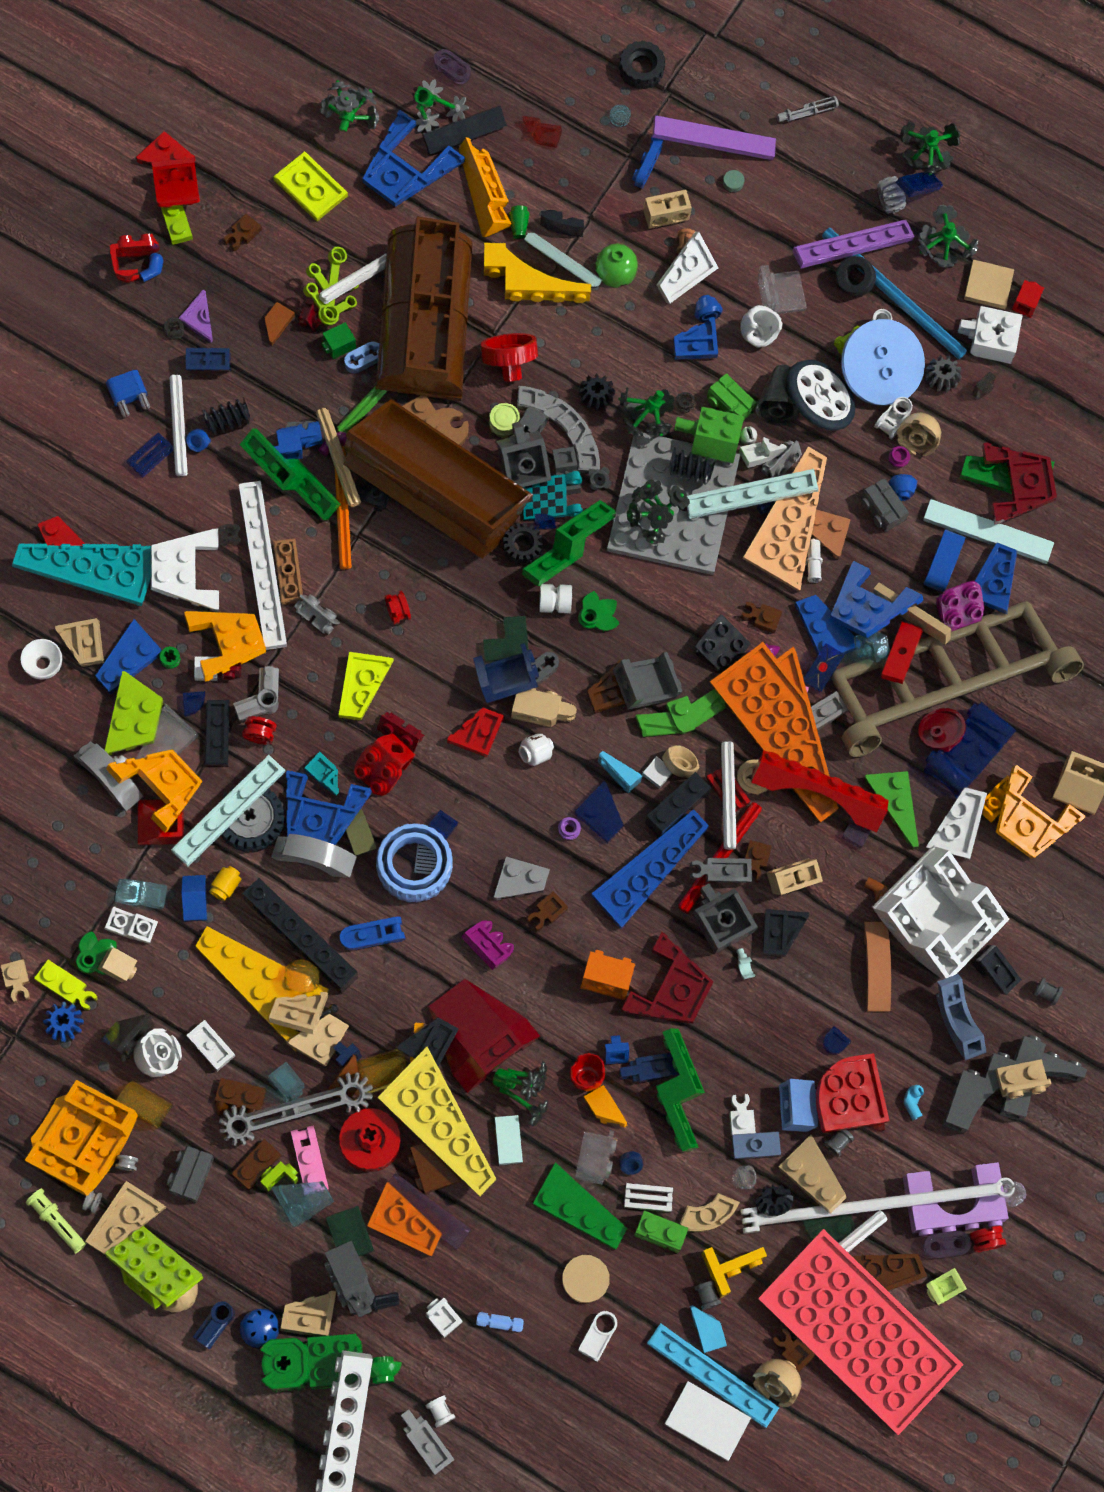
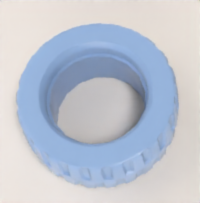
(420, 889)

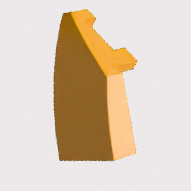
(604, 1107)

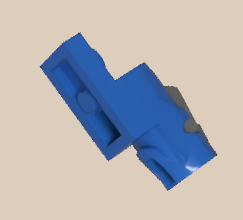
(296, 436)

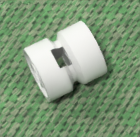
(555, 598)

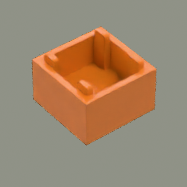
(607, 975)

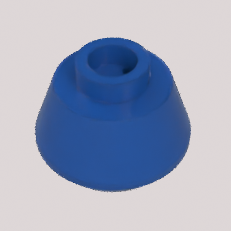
(706, 308)
(903, 485)

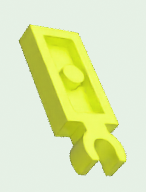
(64, 984)

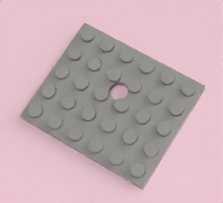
(688, 542)

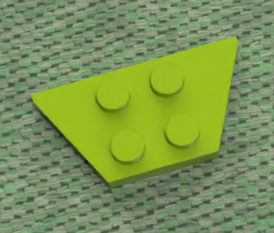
(134, 716)

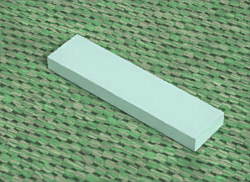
(562, 259)

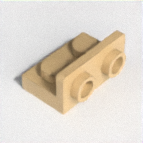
(1022, 1078)

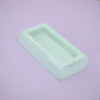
(508, 1140)

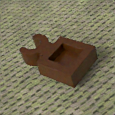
(243, 230)
(766, 617)
(759, 857)
(549, 909)
(795, 1351)

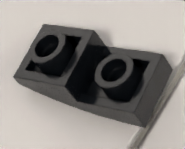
(554, 221)

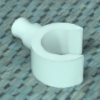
(744, 965)

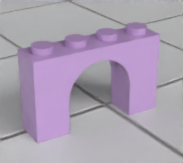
(930, 1217)

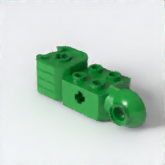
(315, 1363)

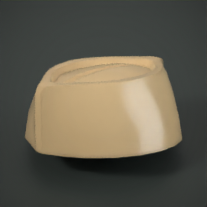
(680, 761)

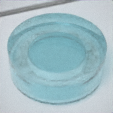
(620, 115)

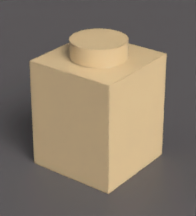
(118, 965)

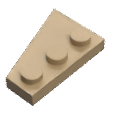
(125, 1214)

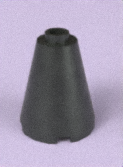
(775, 400)

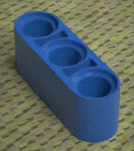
(944, 561)

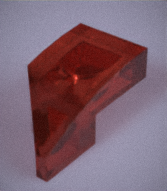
(543, 133)

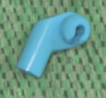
(911, 1100)

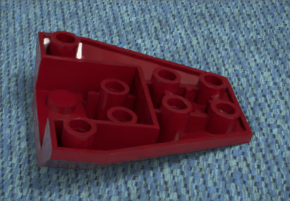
(485, 1034)

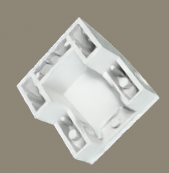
(940, 913)

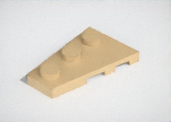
(813, 1175)

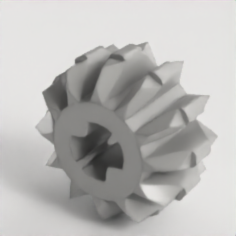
(891, 195)

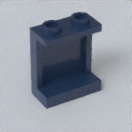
(507, 675)

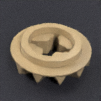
(745, 783)

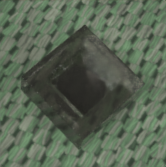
(984, 386)

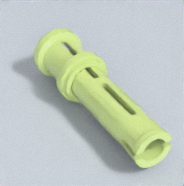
(50, 1209)

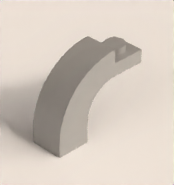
(96, 761)
(316, 853)

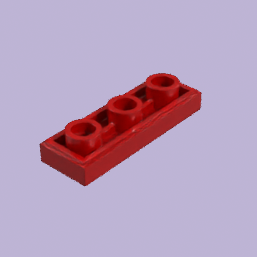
(902, 653)

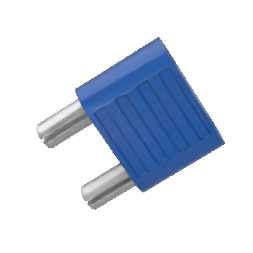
(126, 389)

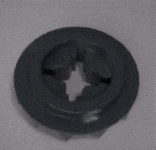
(783, 1203)

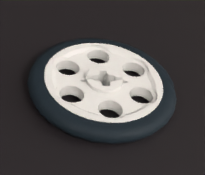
(821, 395)

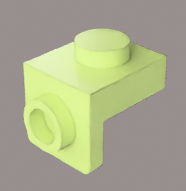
(945, 1287)

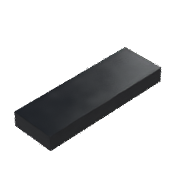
(217, 733)

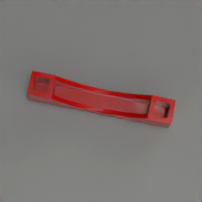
(779, 773)

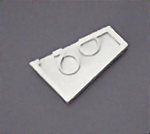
(961, 824)

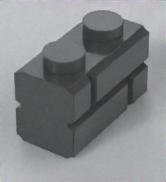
(884, 505)
(190, 1174)

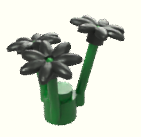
(508, 1079)

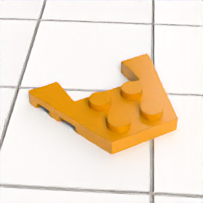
(236, 637)
(166, 777)
(1025, 824)

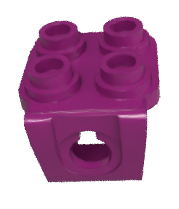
(961, 605)

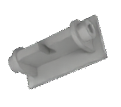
(779, 466)
(310, 607)

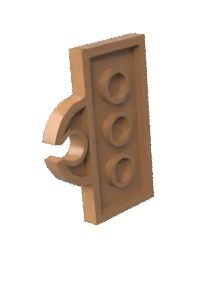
(439, 419)

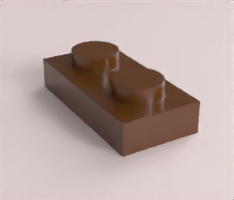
(255, 1164)

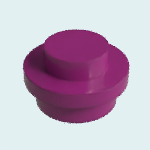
(899, 456)

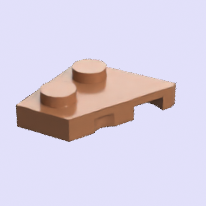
(830, 531)

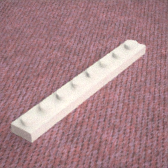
(262, 565)

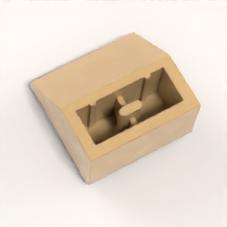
(1081, 783)

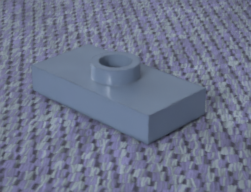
(756, 1145)

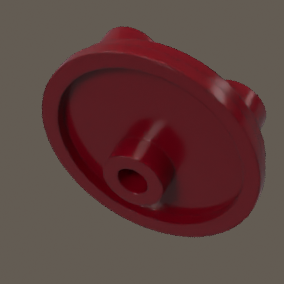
(942, 729)

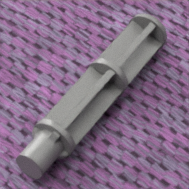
(808, 109)

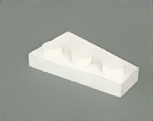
(687, 269)

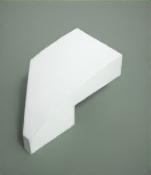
(760, 452)

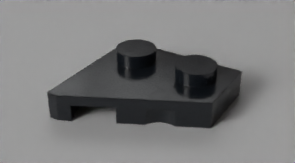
(781, 930)
(435, 1035)

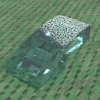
(140, 893)

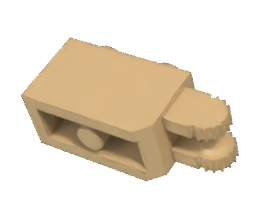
(542, 708)

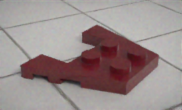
(1029, 478)
(680, 992)

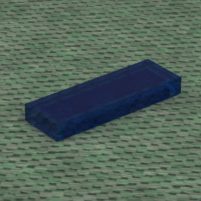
(919, 184)

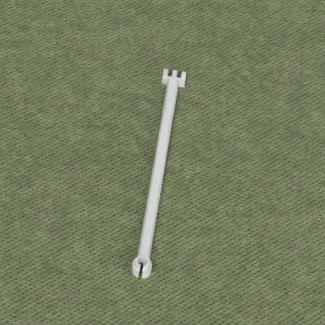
(877, 1204)

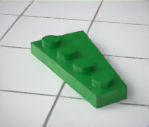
(989, 475)
(576, 1207)

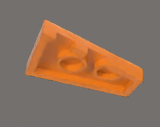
(403, 1222)

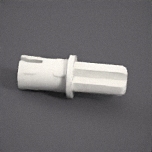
(814, 562)

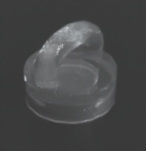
(744, 1177)

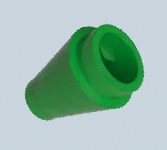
(519, 220)

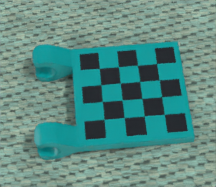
(551, 497)

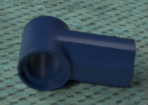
(212, 1326)

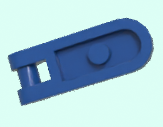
(648, 161)
(372, 934)

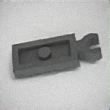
(724, 870)

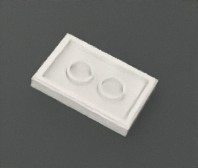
(707, 1421)

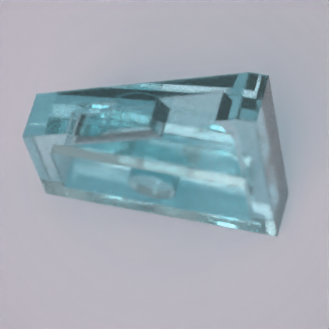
(302, 1200)

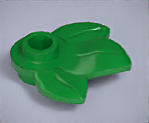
(600, 611)
(93, 949)

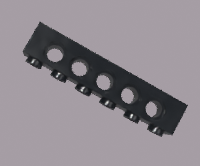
(300, 935)

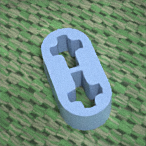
(363, 357)

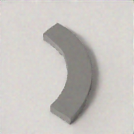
(568, 421)

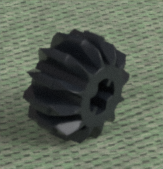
(594, 384)

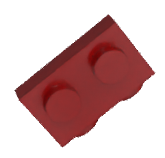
(175, 182)

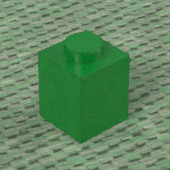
(338, 341)

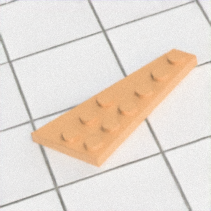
(786, 533)

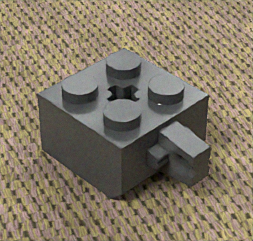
(524, 447)
(723, 906)
(349, 1279)

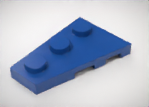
(997, 577)

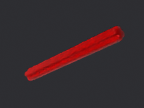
(741, 828)

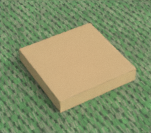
(989, 284)

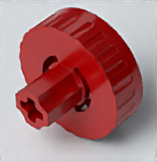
(509, 352)
(361, 1125)

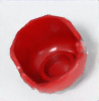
(587, 1072)

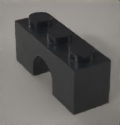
(670, 810)

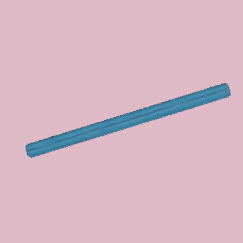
(911, 308)

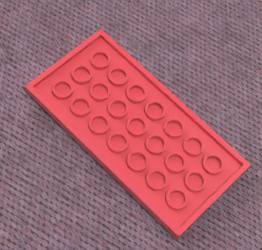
(860, 1331)

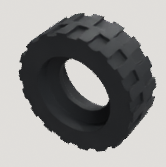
(647, 50)

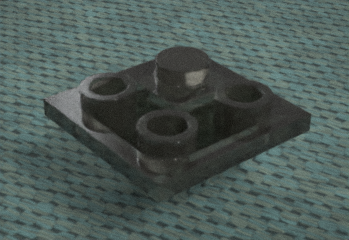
(124, 1034)

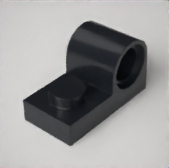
(993, 964)

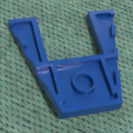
(394, 177)

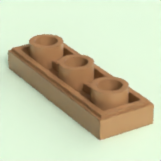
(289, 582)

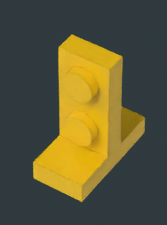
(730, 1268)

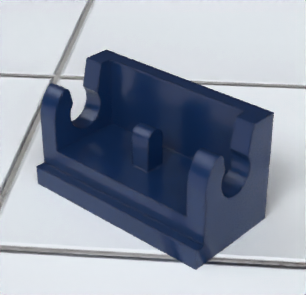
(208, 359)

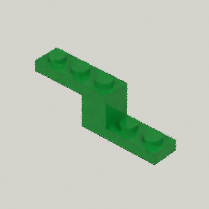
(290, 474)
(569, 543)
(679, 1090)

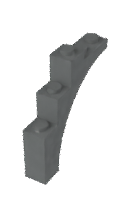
(973, 1090)

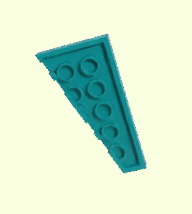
(101, 568)

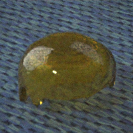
(302, 976)

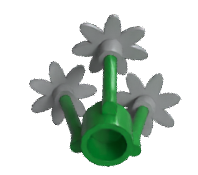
(426, 97)

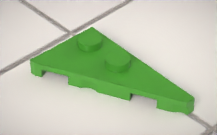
(900, 807)

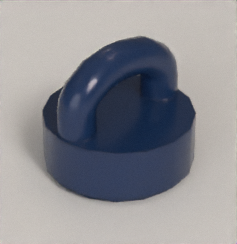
(631, 1162)

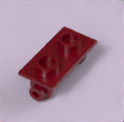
(309, 316)
(410, 736)

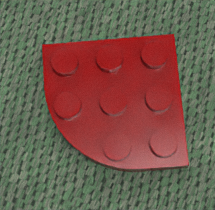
(851, 1095)

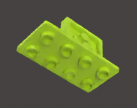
(153, 1268)

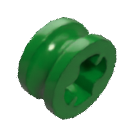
(166, 651)

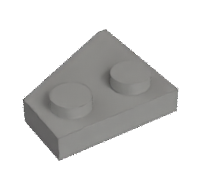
(520, 879)

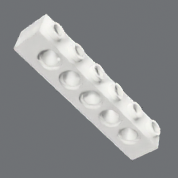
(346, 1364)

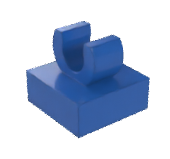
(616, 1051)

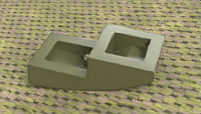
(360, 835)

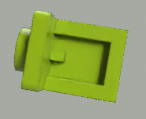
(274, 1175)

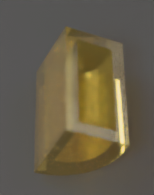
(382, 1069)
(145, 1103)

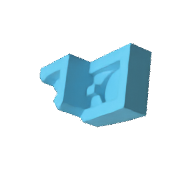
(708, 1329)

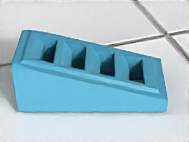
(621, 773)

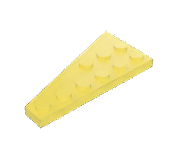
(431, 1112)

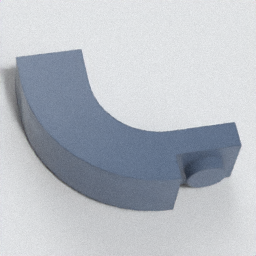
(957, 1018)

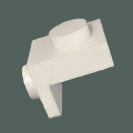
(443, 1316)

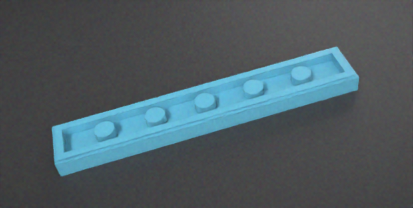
(713, 1375)

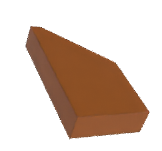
(277, 321)
(352, 1068)

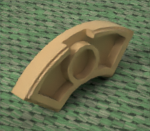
(709, 1216)

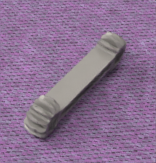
(295, 1108)

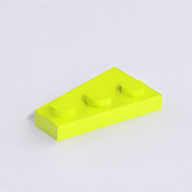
(361, 683)

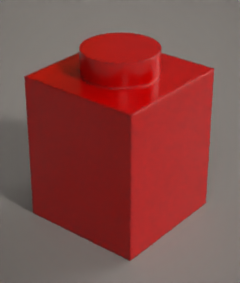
(1028, 298)

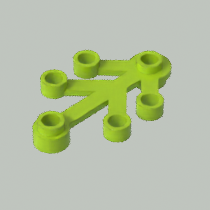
(329, 308)

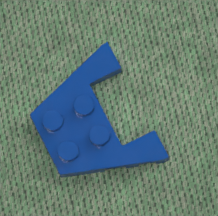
(865, 611)
(320, 818)

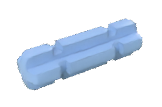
(499, 1322)

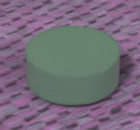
(733, 181)

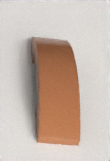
(878, 967)

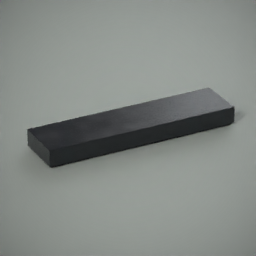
(465, 128)

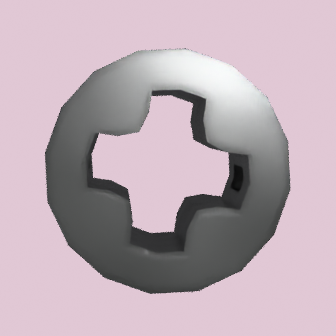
(1048, 991)
(839, 1142)
(707, 1295)

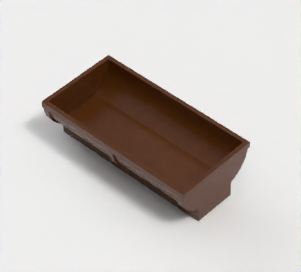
(425, 310)
(435, 477)

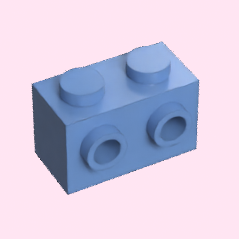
(798, 1105)

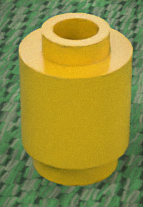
(225, 883)

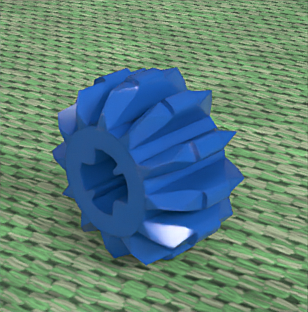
(64, 1029)

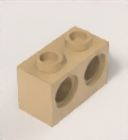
(667, 209)
(794, 876)

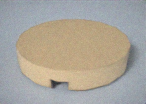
(585, 1279)

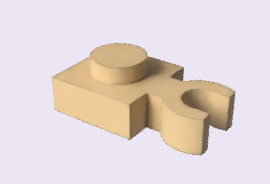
(16, 976)

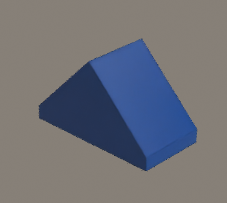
(194, 898)

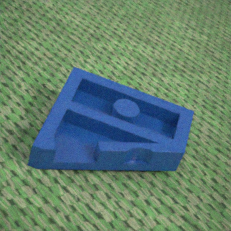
(697, 342)

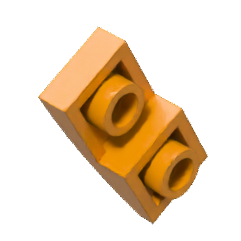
(994, 800)

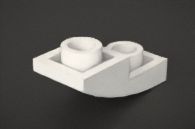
(131, 925)

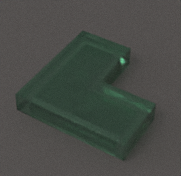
(501, 648)

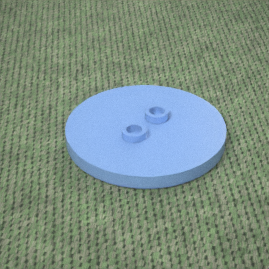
(882, 362)

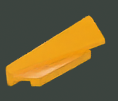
(485, 189)

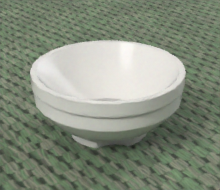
(41, 649)

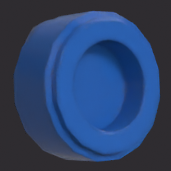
(197, 440)

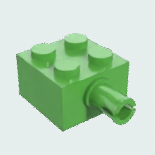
(714, 433)

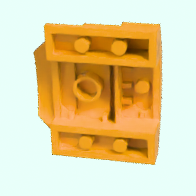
(81, 1137)

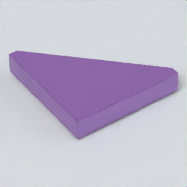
(197, 317)

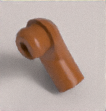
(877, 887)

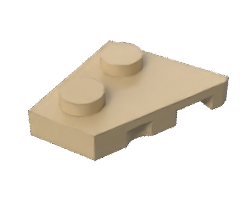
(83, 640)
(298, 1012)
(321, 1043)
(310, 1316)

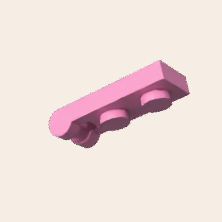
(309, 1156)

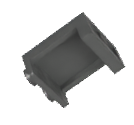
(647, 681)

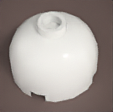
(157, 1053)

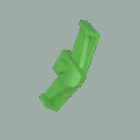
(681, 715)

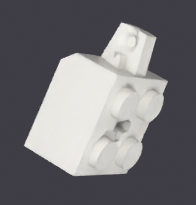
(993, 334)

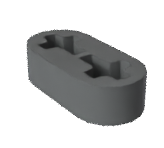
(546, 672)

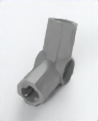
(267, 689)

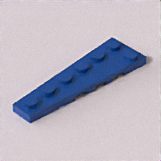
(636, 881)

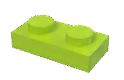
(177, 224)

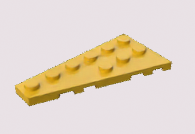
(251, 974)

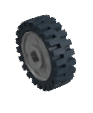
(258, 832)

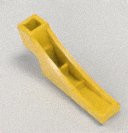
(528, 283)

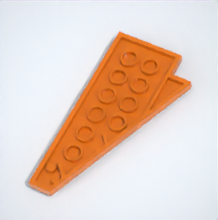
(776, 711)

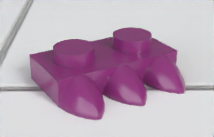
(487, 944)

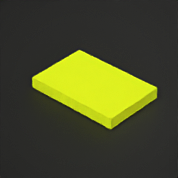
(310, 186)

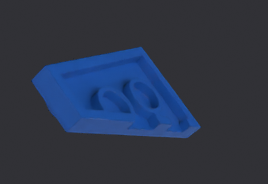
(821, 628)
(130, 655)

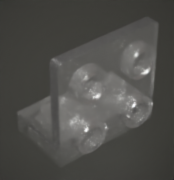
(781, 290)
(594, 1157)

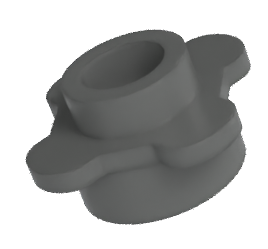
(595, 483)

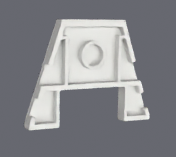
(175, 568)

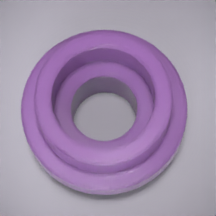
(569, 821)

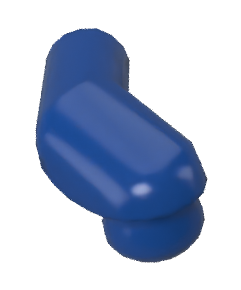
(154, 269)

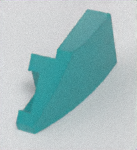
(324, 772)

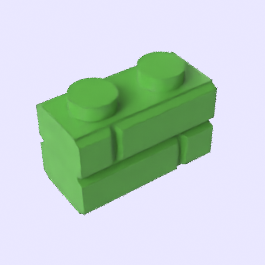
(730, 397)
(661, 1232)

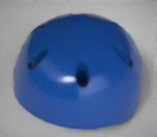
(261, 1326)

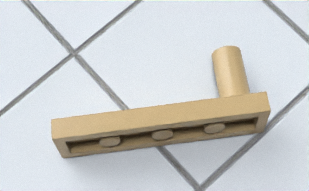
(917, 616)

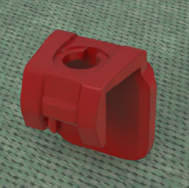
(129, 248)
(382, 763)

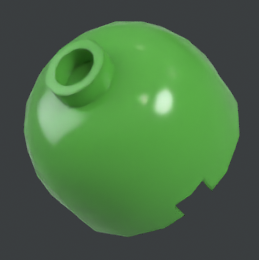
(616, 265)

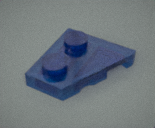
(601, 813)

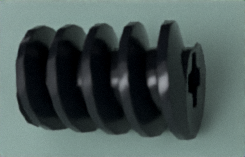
(226, 416)
(691, 466)

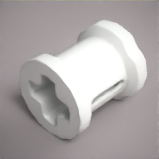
(440, 1411)

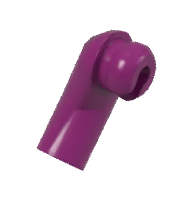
(324, 448)

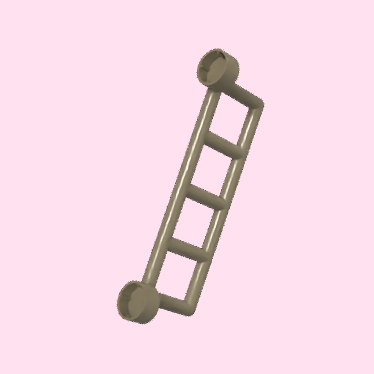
(1059, 663)

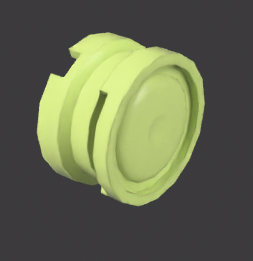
(502, 418)

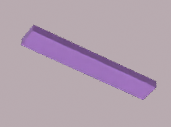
(713, 137)
(853, 243)

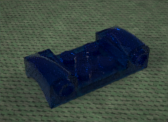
(982, 741)

